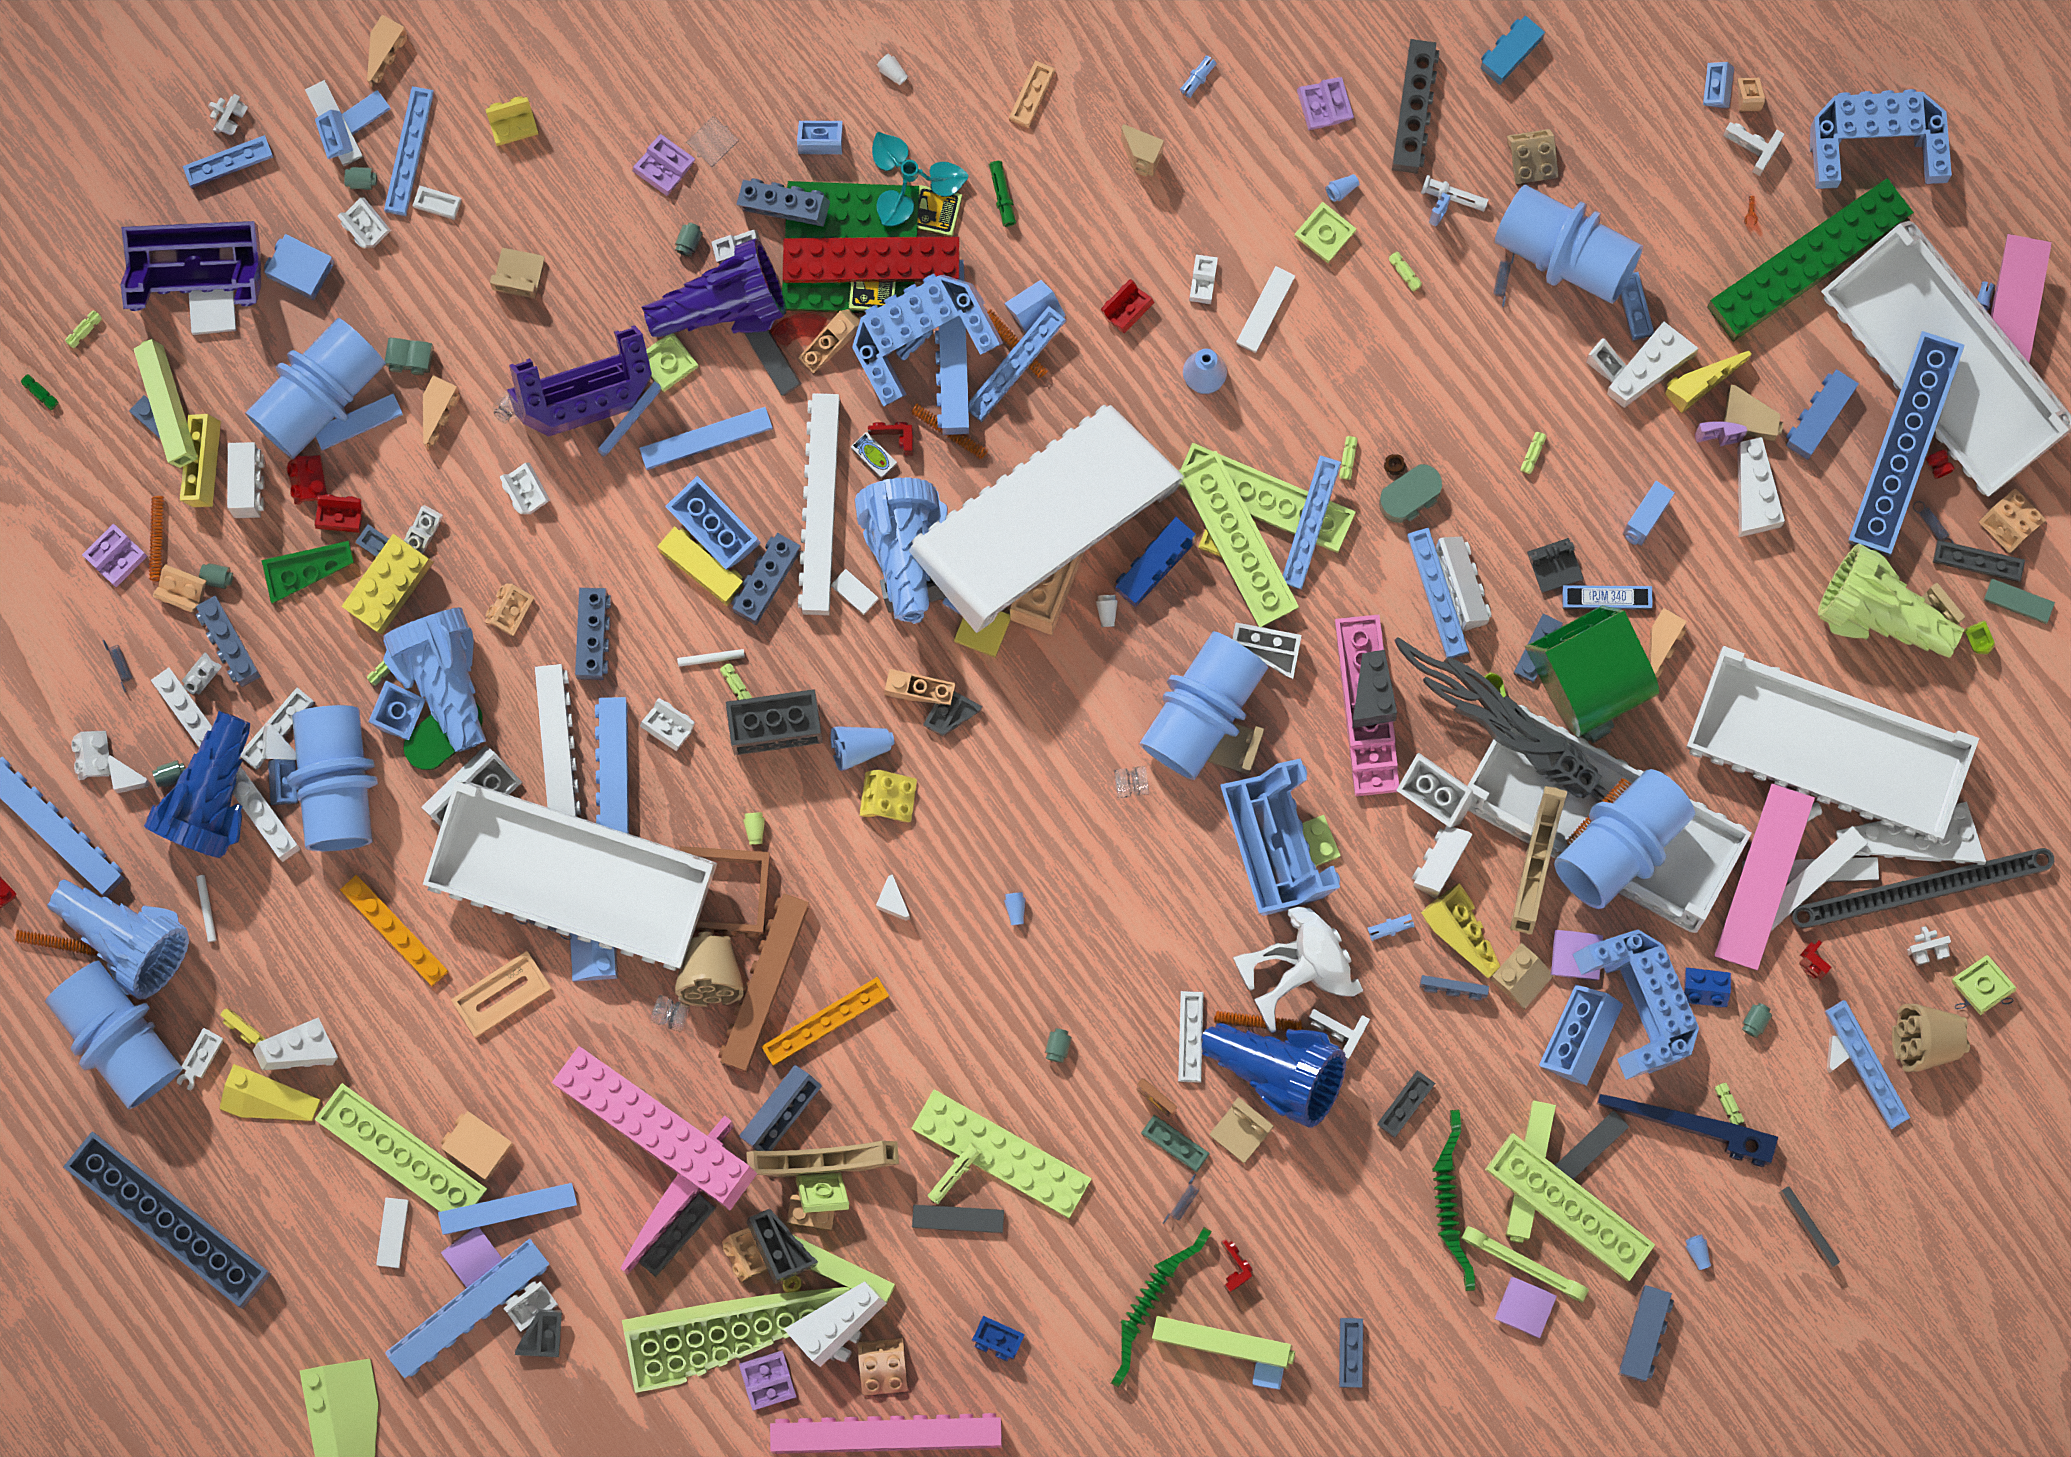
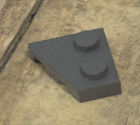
(946, 718)
(542, 1335)

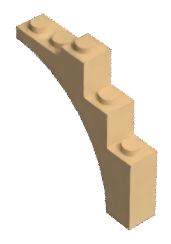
(1537, 859)
(824, 1160)

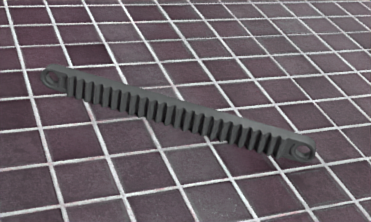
(1922, 888)

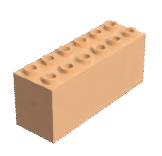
(1044, 603)

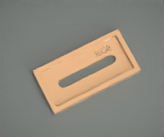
(481, 1022)

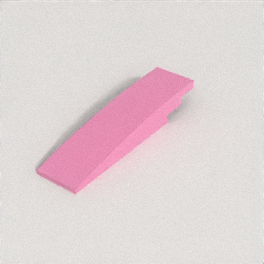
(2020, 290)
(1370, 746)
(1764, 877)
(670, 1206)

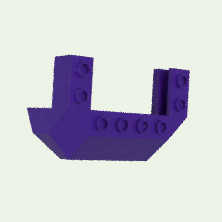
(191, 259)
(583, 392)

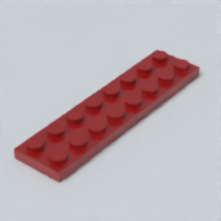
(869, 259)

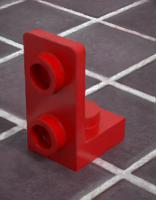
(899, 428)
(1236, 1280)

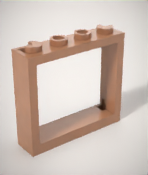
(738, 856)

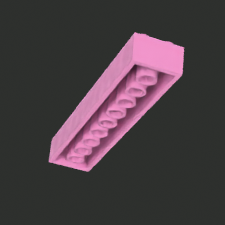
(654, 1128)
(885, 1435)

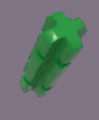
(39, 392)

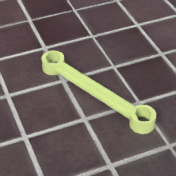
(1525, 1264)

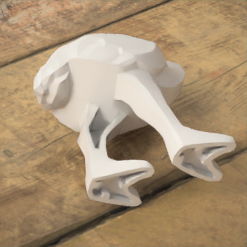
(1315, 958)

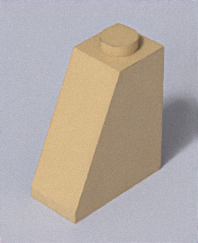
(1752, 413)

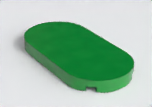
(429, 746)

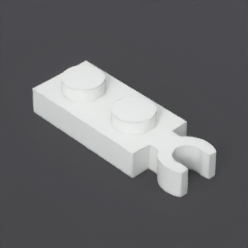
(200, 1057)

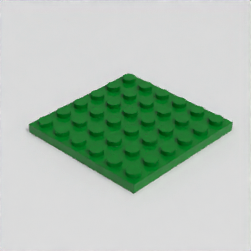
(849, 215)

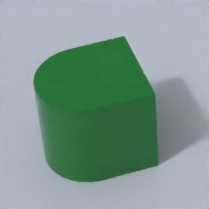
(1594, 669)

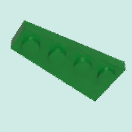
(300, 569)

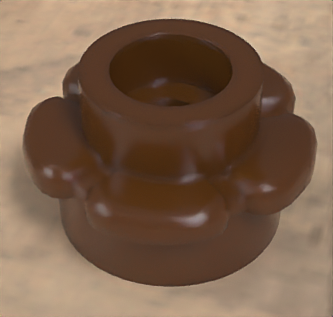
(1394, 458)

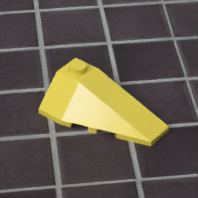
(1696, 384)
(1455, 923)
(257, 1096)

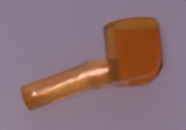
(1751, 210)

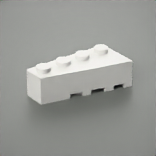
(1655, 360)
(1757, 492)
(835, 1323)

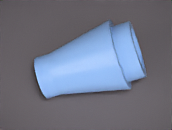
(1342, 187)
(1015, 907)
(1698, 1251)

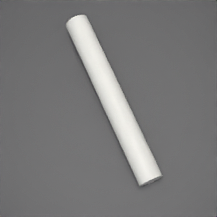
(713, 657)
(206, 908)

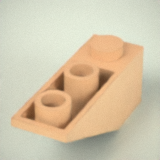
(384, 42)
(830, 340)
(437, 403)
(1662, 636)
(918, 688)

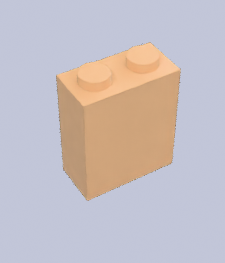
(476, 1145)

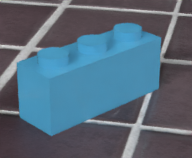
(1511, 49)

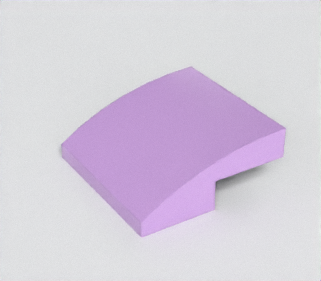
(1325, 103)
(663, 165)
(1725, 432)
(114, 555)
(1565, 945)
(471, 1256)
(1525, 1307)
(767, 1380)

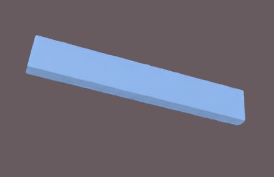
(409, 151)
(1015, 363)
(705, 438)
(1311, 521)
(1437, 593)
(1867, 1064)
(507, 1208)

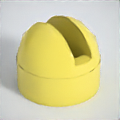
(787, 1283)

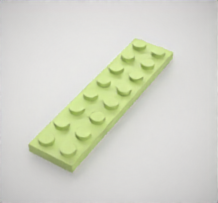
(1278, 501)
(1238, 539)
(398, 1152)
(1002, 1153)
(1570, 1207)

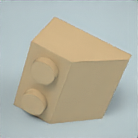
(1142, 150)
(1522, 976)

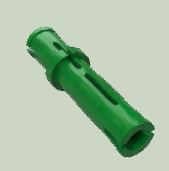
(1004, 202)

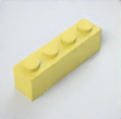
(200, 475)
(700, 565)

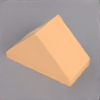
(1750, 94)

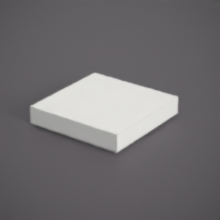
(212, 311)

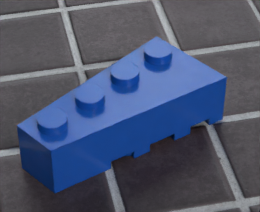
(1156, 562)

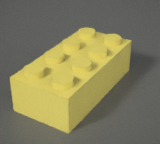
(387, 584)

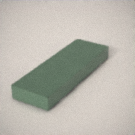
(2019, 601)
(1175, 1143)

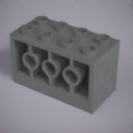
(774, 722)

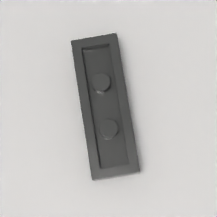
(1405, 1104)

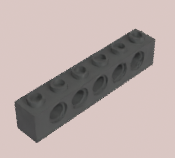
(1418, 52)

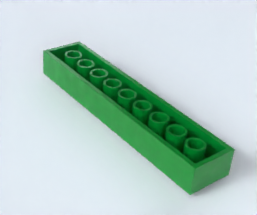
(1809, 260)

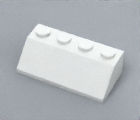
(1462, 583)
(484, 770)

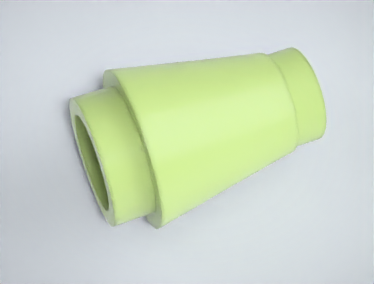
(754, 827)

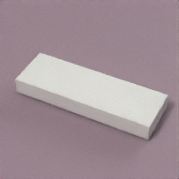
(392, 1232)

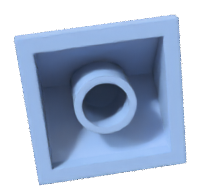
(820, 137)
(1031, 304)
(396, 711)

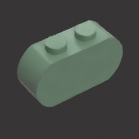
(1410, 494)

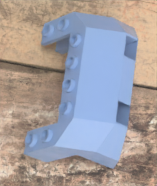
(1274, 840)

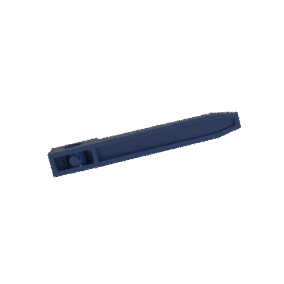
(1729, 1133)

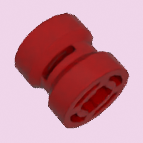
(1940, 464)

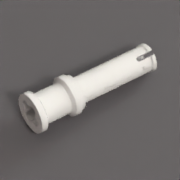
(1480, 202)

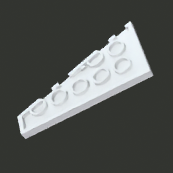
(1958, 845)

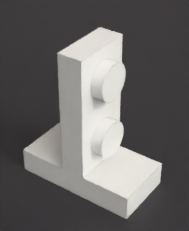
(1754, 144)
(1340, 1031)

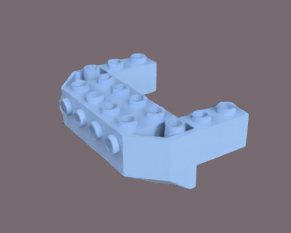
(1880, 116)
(913, 316)
(1655, 994)

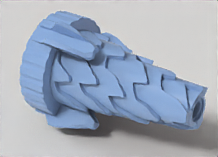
(892, 517)
(438, 657)
(139, 947)

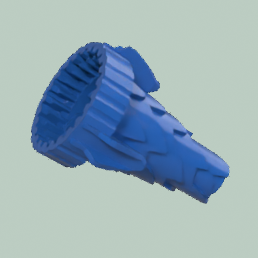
(199, 805)
(1291, 1076)

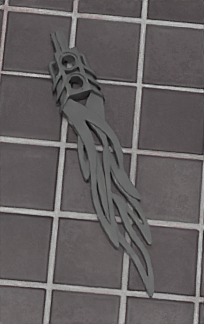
(1497, 717)

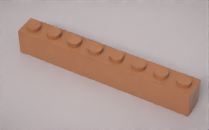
(764, 982)

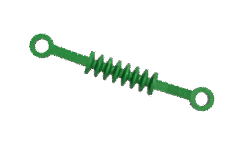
(1449, 1235)
(1129, 1328)

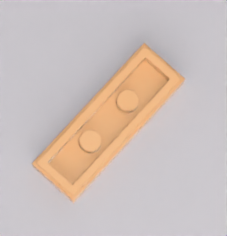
(1032, 94)

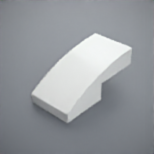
(724, 246)
(1203, 279)

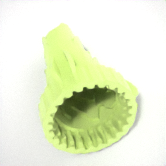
(1870, 595)

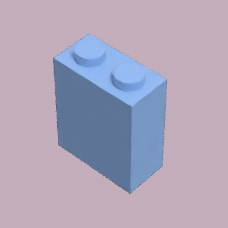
(298, 266)
(1648, 513)

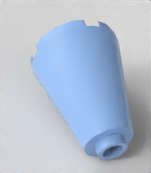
(1205, 371)
(858, 744)

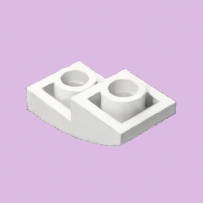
(423, 528)

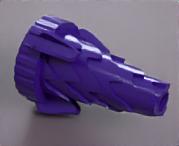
(737, 290)

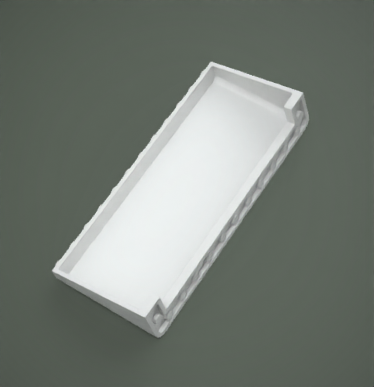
(1997, 405)
(1043, 515)
(1831, 746)
(1696, 859)
(569, 874)

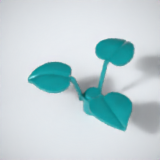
(895, 207)

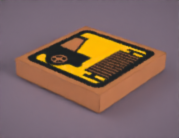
(1156, 1098)

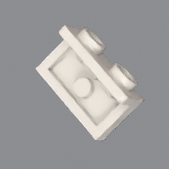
(364, 224)
(524, 489)
(668, 724)
(91, 754)
(524, 1308)

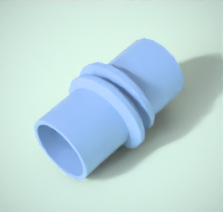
(1568, 244)
(315, 387)
(1203, 705)
(332, 778)
(1624, 839)
(113, 1035)

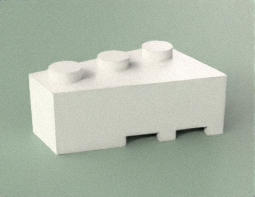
(296, 1047)

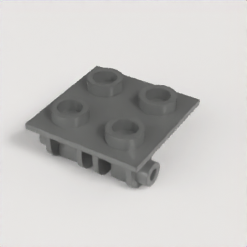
(1555, 565)

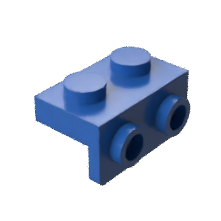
(1707, 987)
(997, 1338)

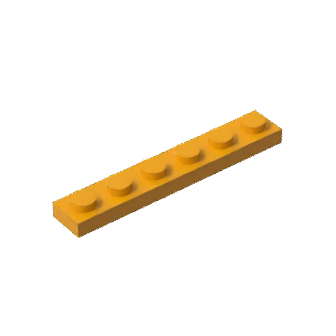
(394, 930)
(825, 1021)

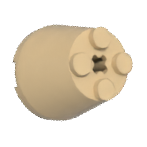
(709, 972)
(1928, 1037)

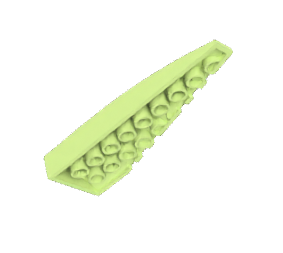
(694, 1339)
(342, 1408)

